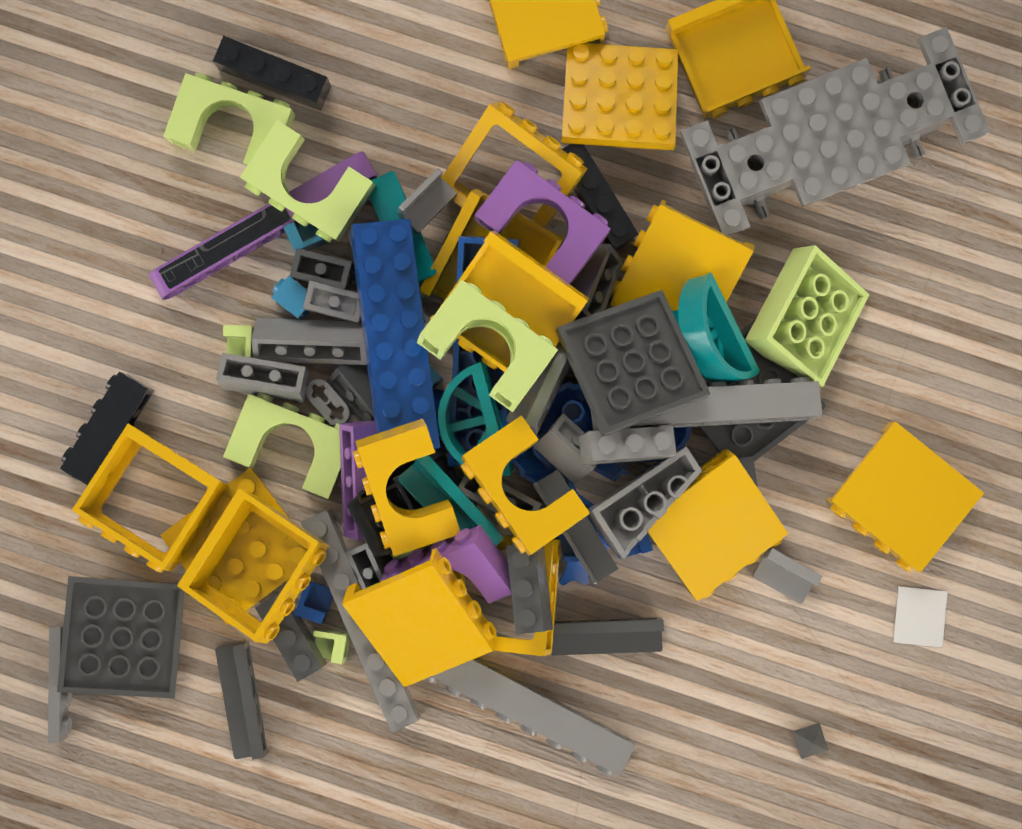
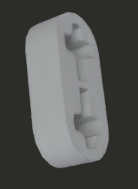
(323, 407)

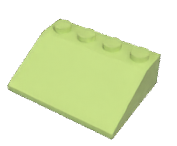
(807, 315)

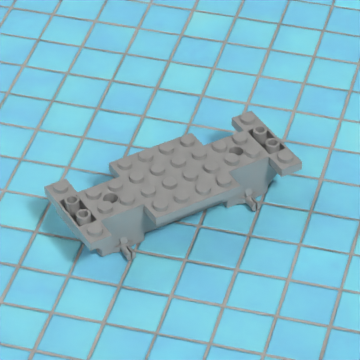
(834, 133)

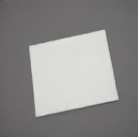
(920, 616)

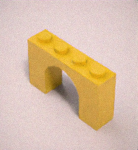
(380, 457)
(530, 528)

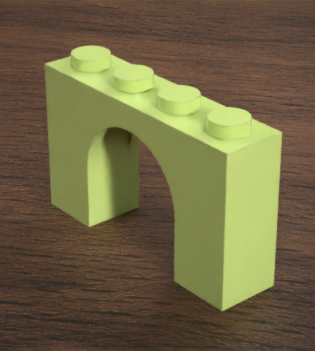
(201, 98)
(268, 175)
(470, 309)
(261, 417)

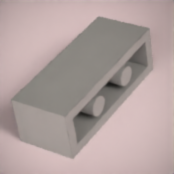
(263, 376)
(627, 445)

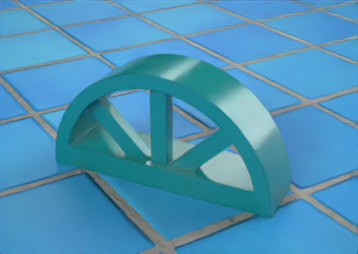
(713, 332)
(484, 403)

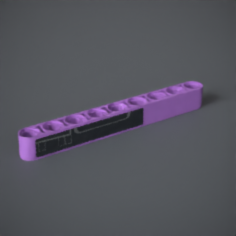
(248, 232)

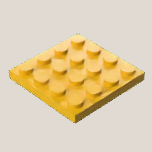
(620, 96)
(257, 557)

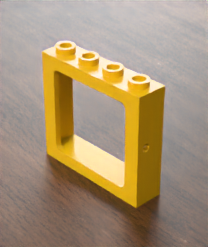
(526, 132)
(108, 475)
(196, 577)
(542, 641)

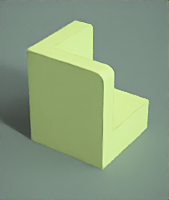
(239, 339)
(332, 644)

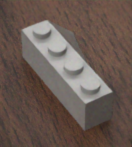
(634, 507)

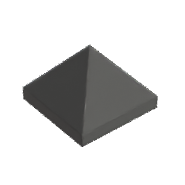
(810, 740)

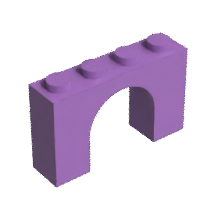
(524, 187)
(468, 553)

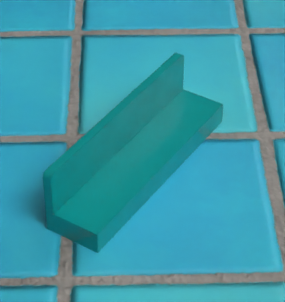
(386, 200)
(431, 485)

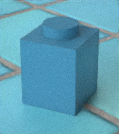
(290, 296)

